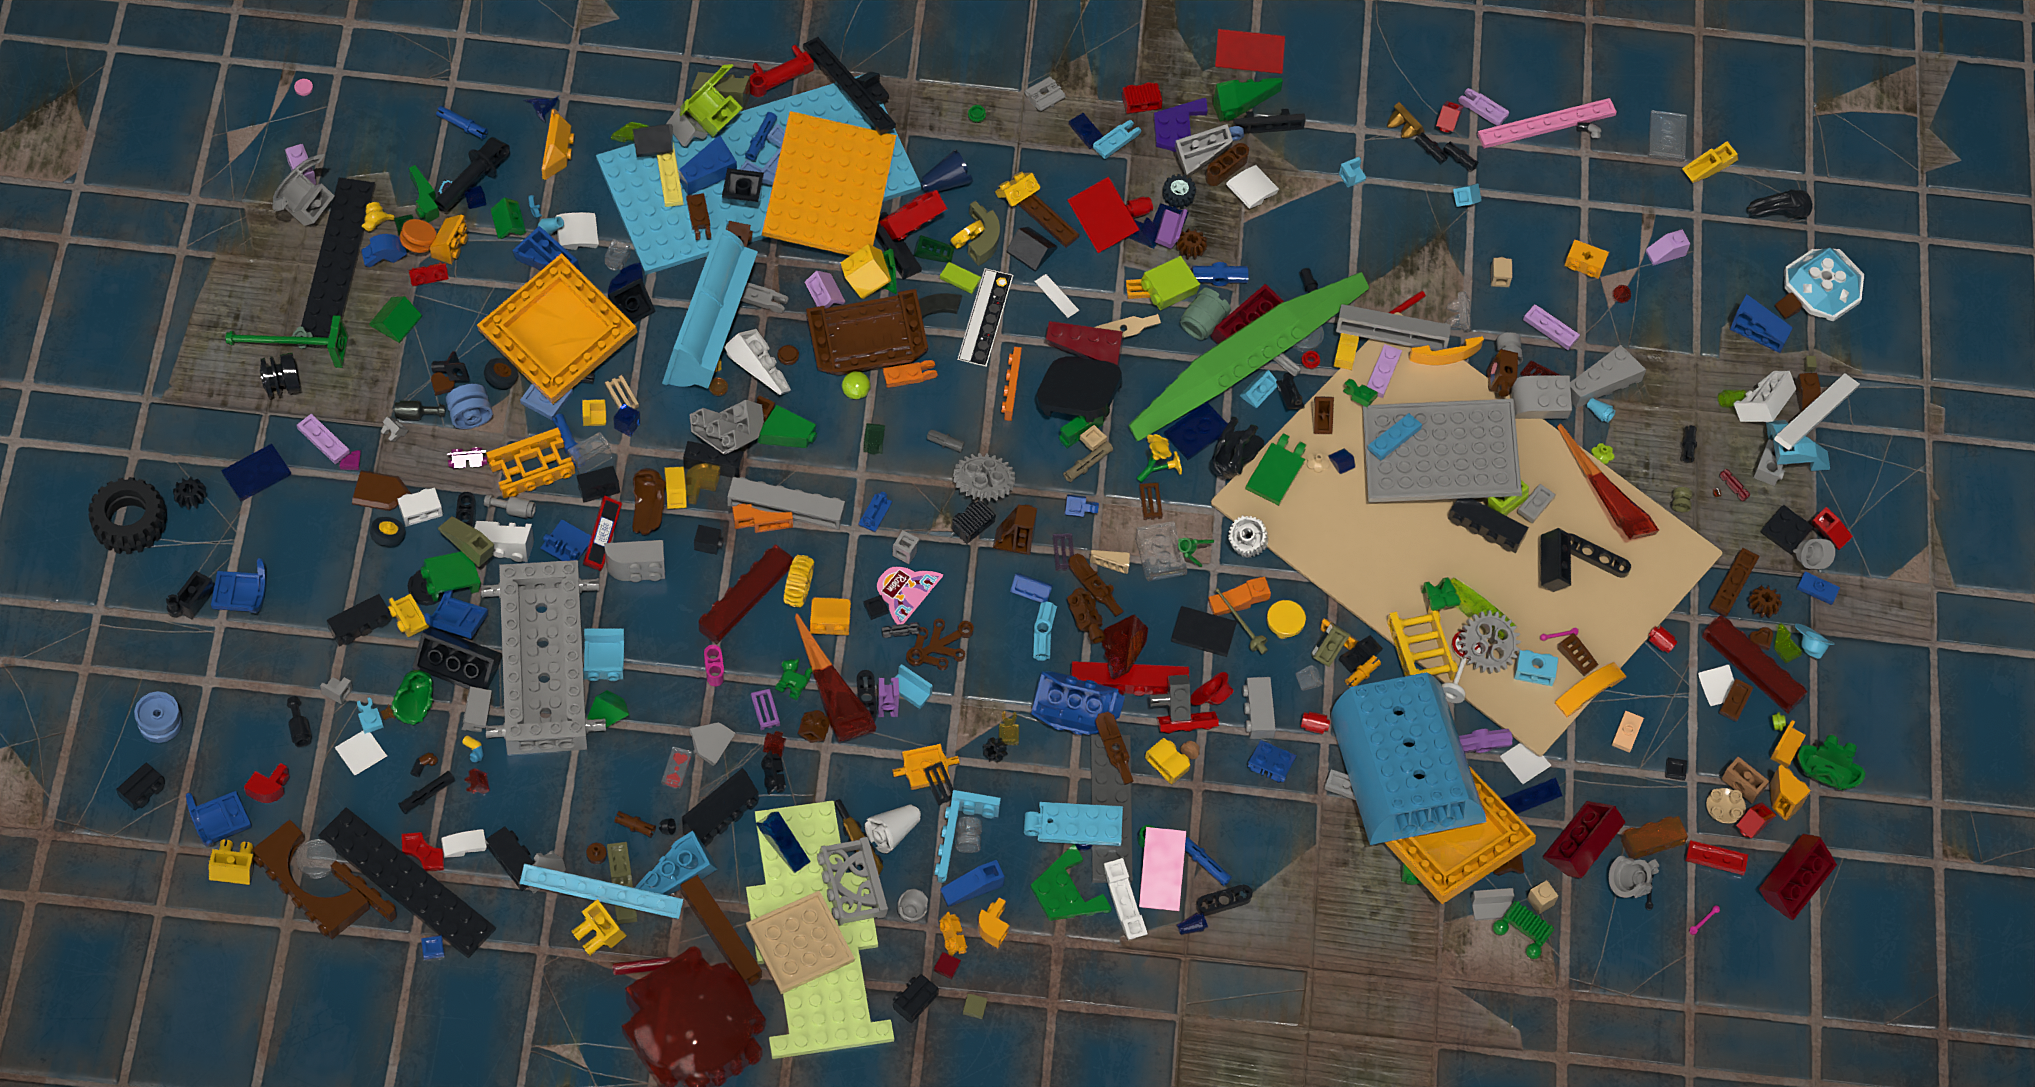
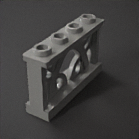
(865, 858)

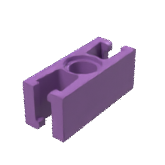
(888, 697)

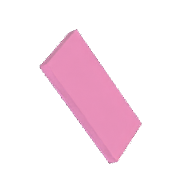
(1162, 869)

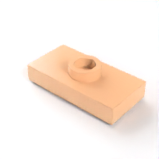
(1627, 731)

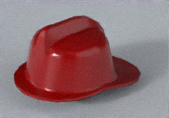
(1213, 691)

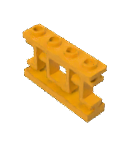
(526, 450)

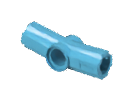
(1044, 621)

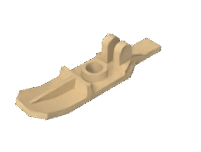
(1133, 324)

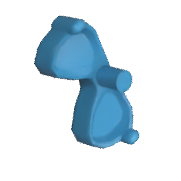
(534, 209)

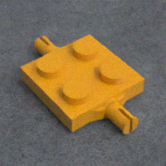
(921, 758)

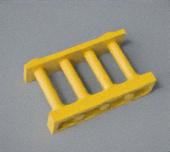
(1403, 641)

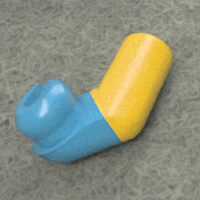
(477, 751)

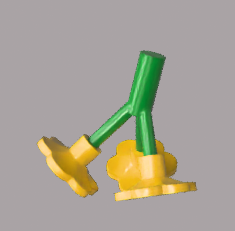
(1159, 449)

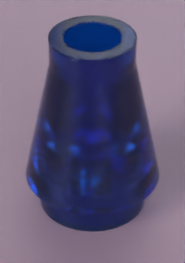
(1193, 924)

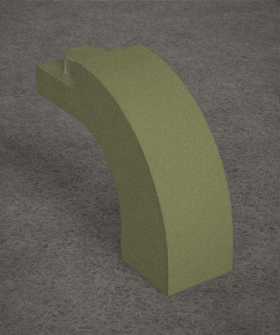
(984, 246)

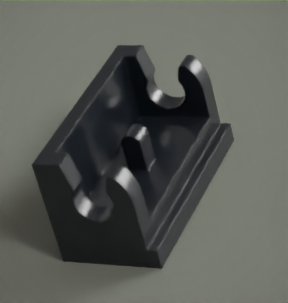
(598, 484)

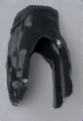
(1235, 450)

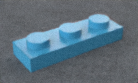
(1394, 436)

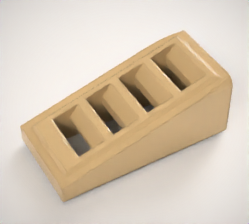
(1112, 560)

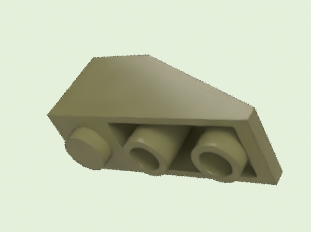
(468, 540)

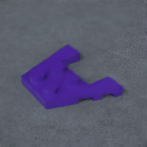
(1175, 123)

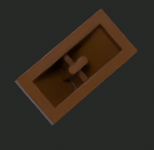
(1322, 415)

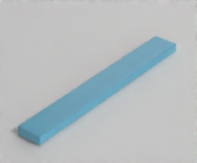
(601, 890)

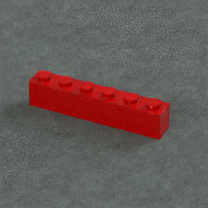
(1139, 680)

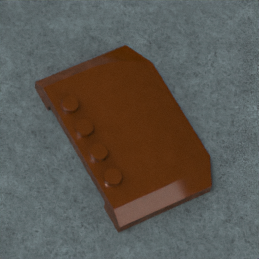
(867, 334)

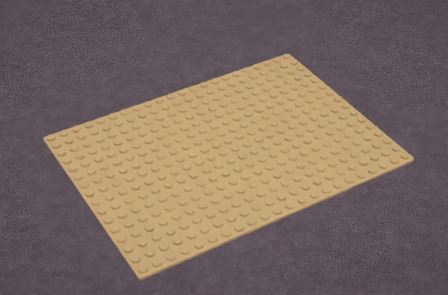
(1383, 552)

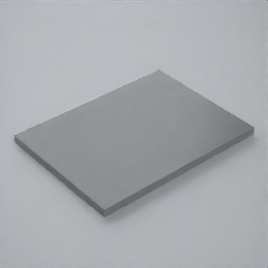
(1457, 454)

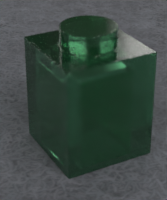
(874, 438)

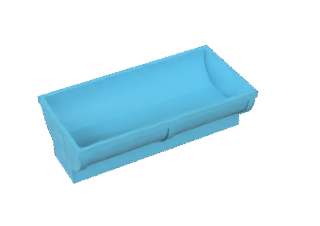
(710, 312)

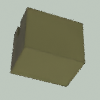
(1810, 364)

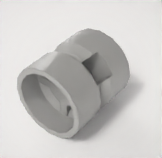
(1510, 342)

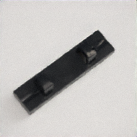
(1281, 122)

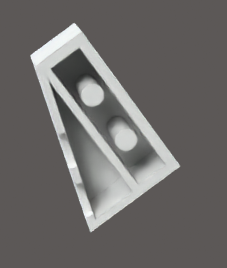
(1767, 399)
(508, 540)

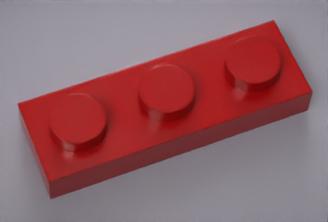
(1203, 720)
(1716, 857)

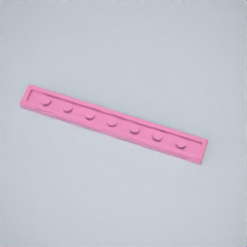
(1546, 123)

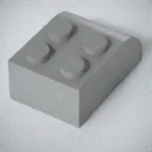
(1542, 397)
(635, 560)

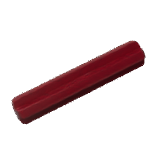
(639, 965)

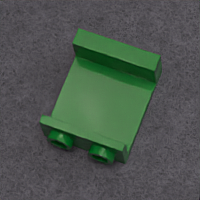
(450, 573)

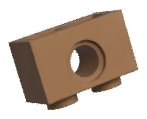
(1745, 779)

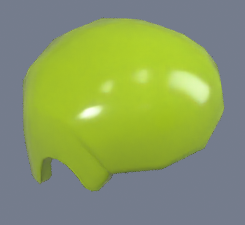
(856, 385)

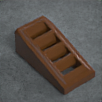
(1583, 651)

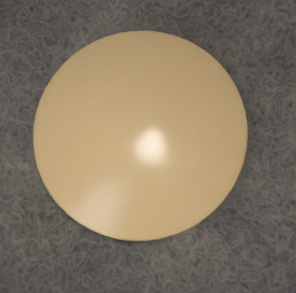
(1726, 805)

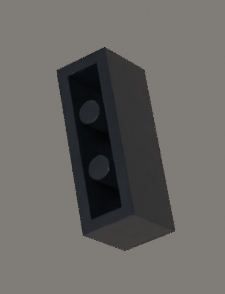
(730, 463)
(1555, 559)
(359, 620)
(509, 854)

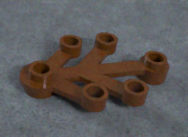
(937, 645)

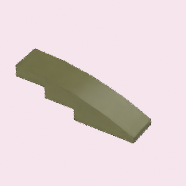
(621, 875)

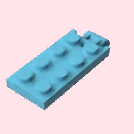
(1075, 824)

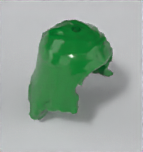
(413, 697)

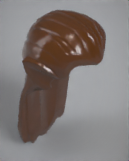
(649, 500)

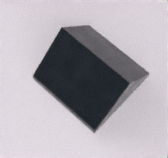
(653, 140)
(743, 185)
(1030, 248)
(633, 300)

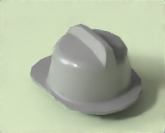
(1815, 553)

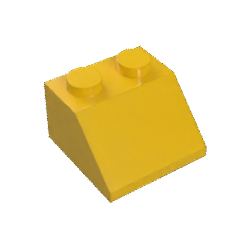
(866, 270)

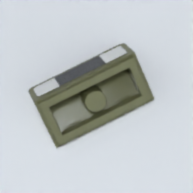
(1330, 644)

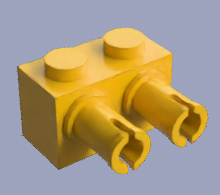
(231, 865)
(601, 921)

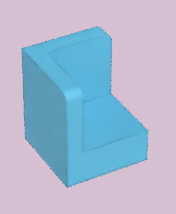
(1351, 172)
(1467, 195)

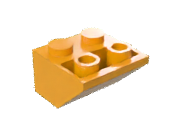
(449, 239)
(1787, 793)

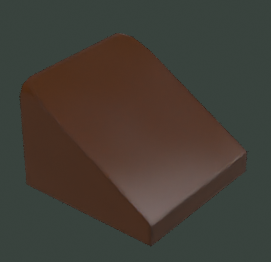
(1788, 306)

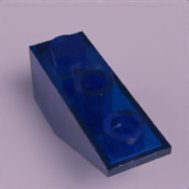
(783, 841)

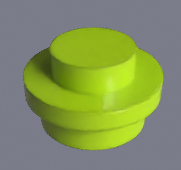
(1778, 721)

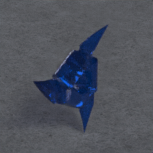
(541, 112)

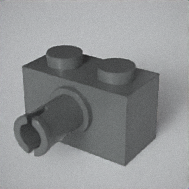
(1176, 698)

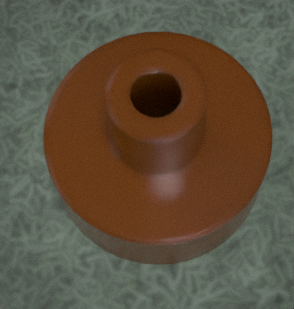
(596, 853)

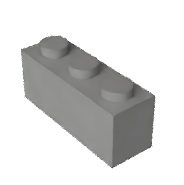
(1259, 708)

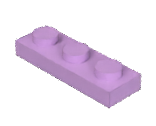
(1551, 327)
(1384, 369)
(323, 439)

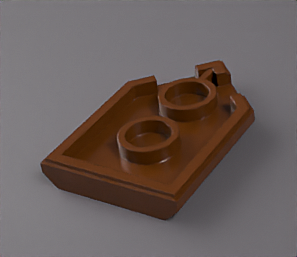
(378, 490)

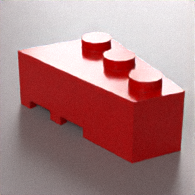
(913, 214)

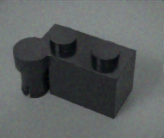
(191, 596)

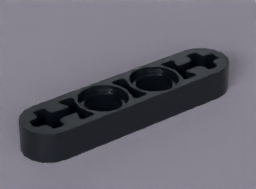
(1597, 552)

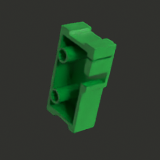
(1071, 431)

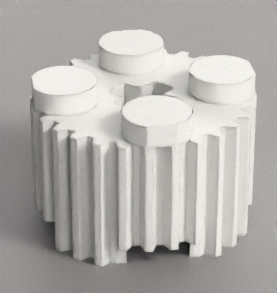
(1249, 546)

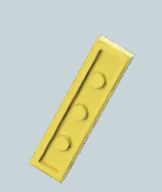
(670, 179)

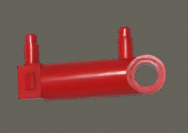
(782, 73)

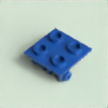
(566, 542)
(1272, 760)

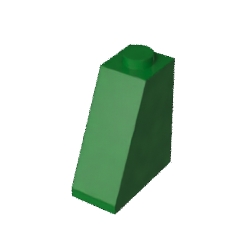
(787, 429)

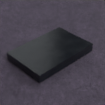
(1204, 631)

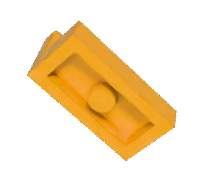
(1788, 746)

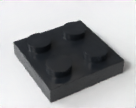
(1787, 529)

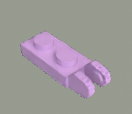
(1484, 107)

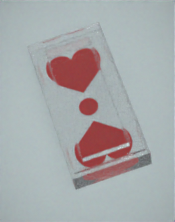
(676, 767)

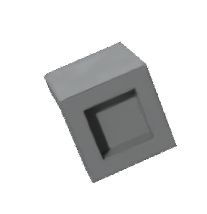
(337, 689)

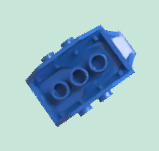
(1073, 703)

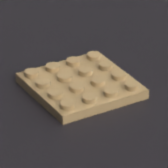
(800, 942)

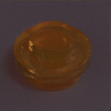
(718, 386)

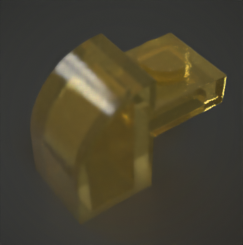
(701, 477)

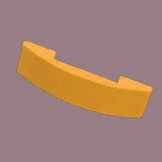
(1425, 356)
(1589, 687)

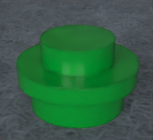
(977, 113)

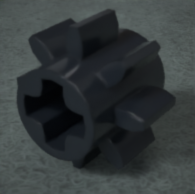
(995, 749)

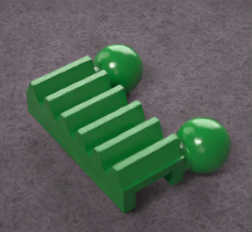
(1528, 924)

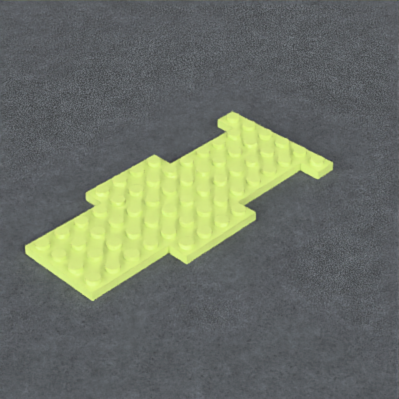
(832, 1008)

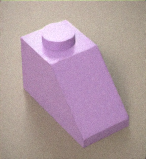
(1668, 247)

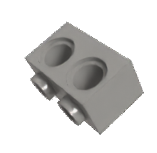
(1768, 461)

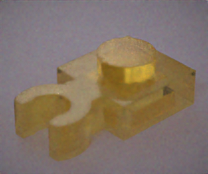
(1009, 731)

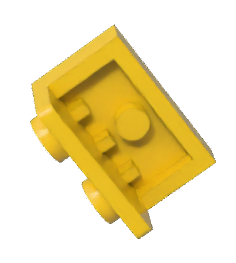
(1019, 188)
(408, 615)

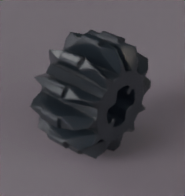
(189, 493)

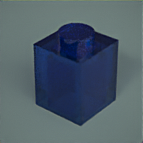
(626, 420)

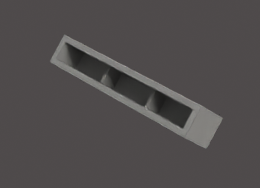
(1392, 328)
(804, 506)

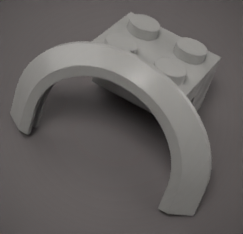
(300, 195)

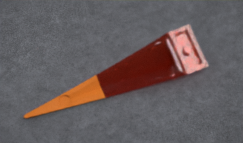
(1622, 509)
(843, 707)

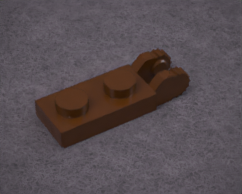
(698, 214)

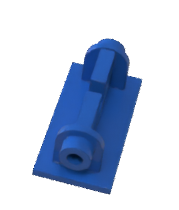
(875, 512)

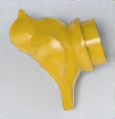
(375, 216)

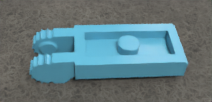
(1116, 139)

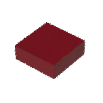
(947, 965)

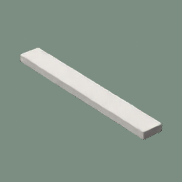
(1816, 411)

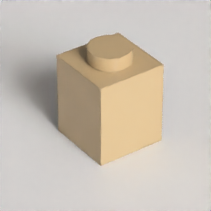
(1501, 272)
(1542, 897)

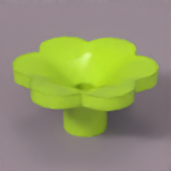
(1603, 453)

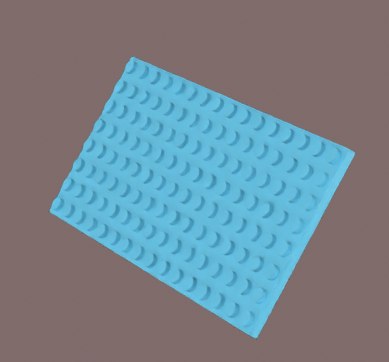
(665, 234)

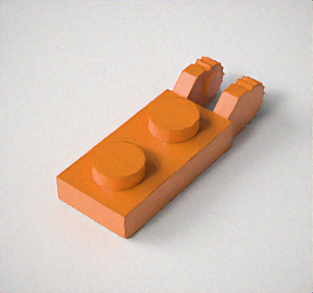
(909, 373)

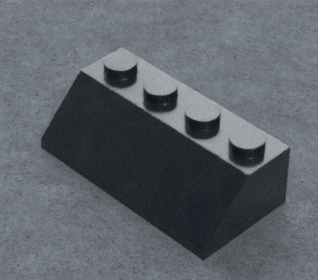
(456, 659)
(721, 807)

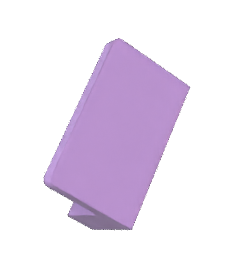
(824, 289)

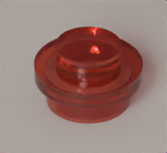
(1622, 293)

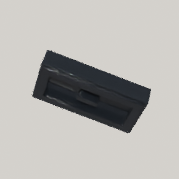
(933, 767)

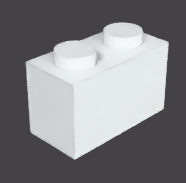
(420, 507)

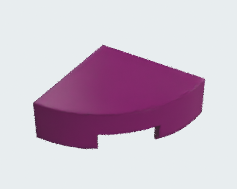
(351, 461)

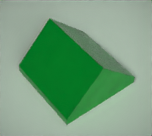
(396, 318)

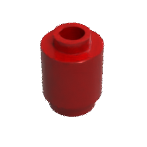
(1139, 206)
(1662, 638)
(1315, 722)

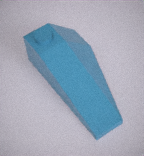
(682, 862)

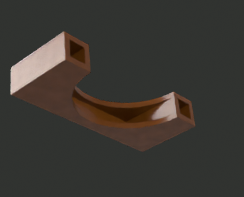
(329, 913)

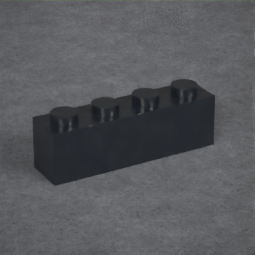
(1488, 523)

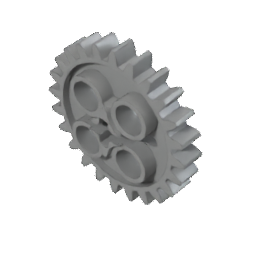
(984, 477)
(1505, 647)

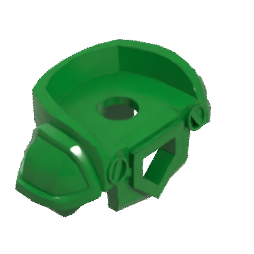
(1844, 772)

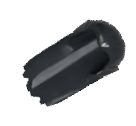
(1793, 201)

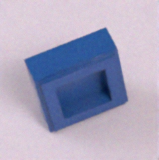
(432, 947)

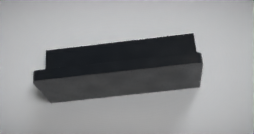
(904, 259)

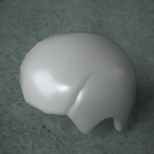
(912, 905)

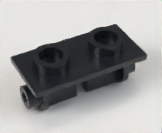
(1289, 392)
(772, 764)

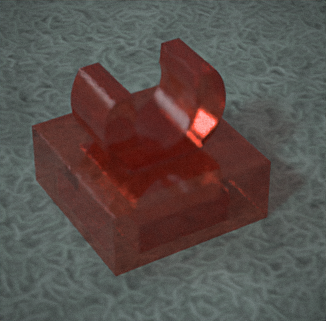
(775, 743)
(478, 781)

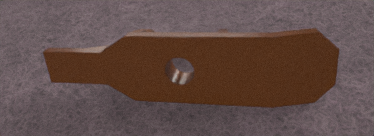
(1088, 577)
(1112, 737)

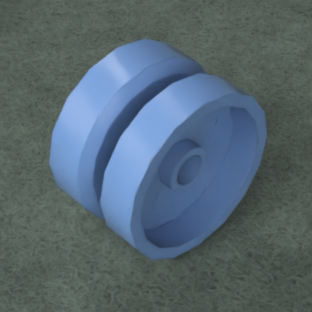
(469, 406)
(158, 717)

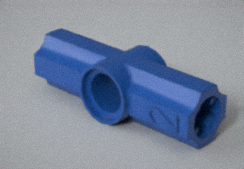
(1221, 274)

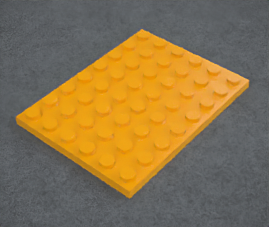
(828, 184)

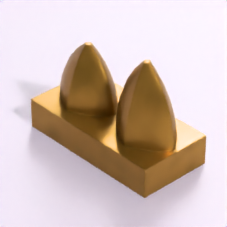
(1402, 115)

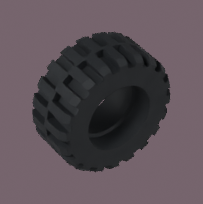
(123, 494)

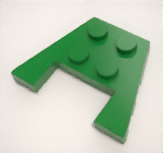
(1059, 894)

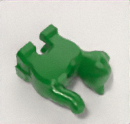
(793, 680)

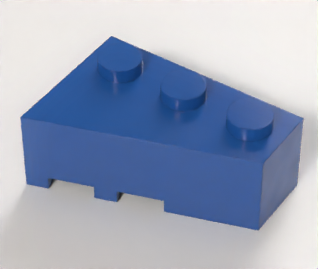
(707, 166)
(1760, 325)

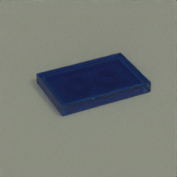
(1196, 430)
(256, 472)

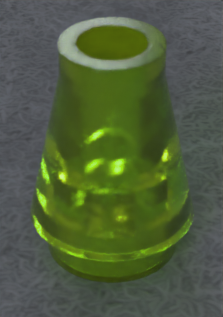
(1729, 397)

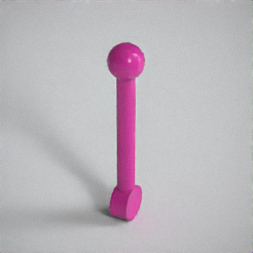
(1544, 637)
(1693, 930)

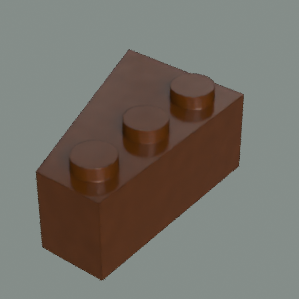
(1017, 530)

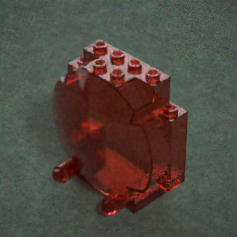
(693, 1022)

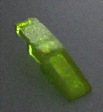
(1473, 603)

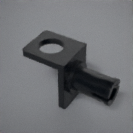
(451, 367)

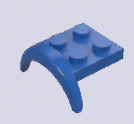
(240, 590)
(456, 616)
(218, 817)

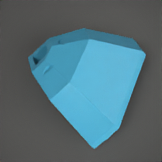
(1804, 451)

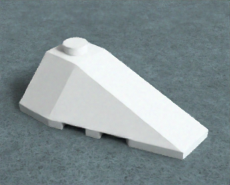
(752, 354)

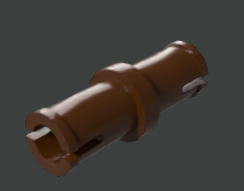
(635, 824)

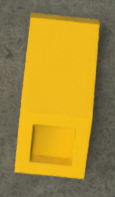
(675, 487)

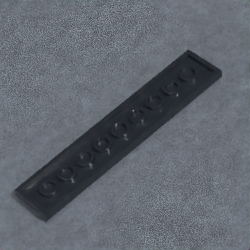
(337, 256)
(407, 882)

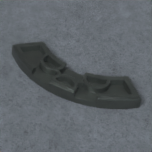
(939, 303)

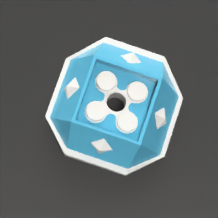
(1824, 297)

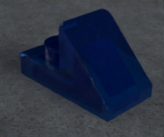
(1146, 234)

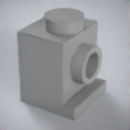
(905, 547)

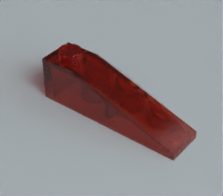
(1123, 644)

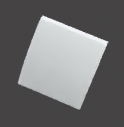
(1252, 186)
(578, 230)

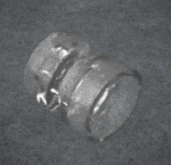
(968, 834)

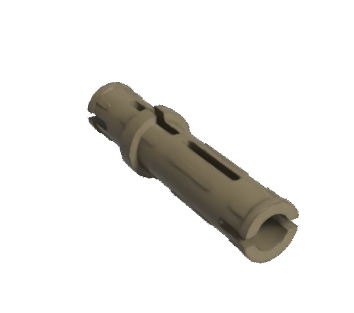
(1072, 473)

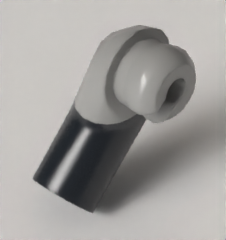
(1589, 127)

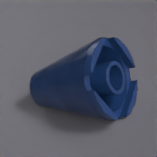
(947, 174)

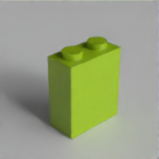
(1170, 283)

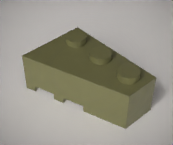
(736, 87)

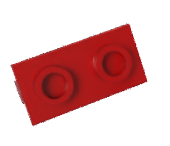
(428, 274)

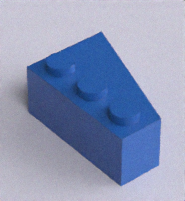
(541, 249)

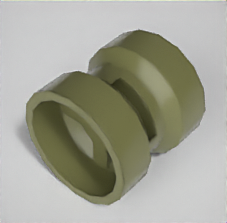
(1682, 499)

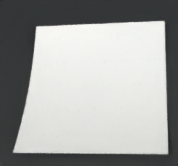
(1716, 684)

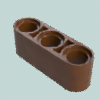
(1229, 157)

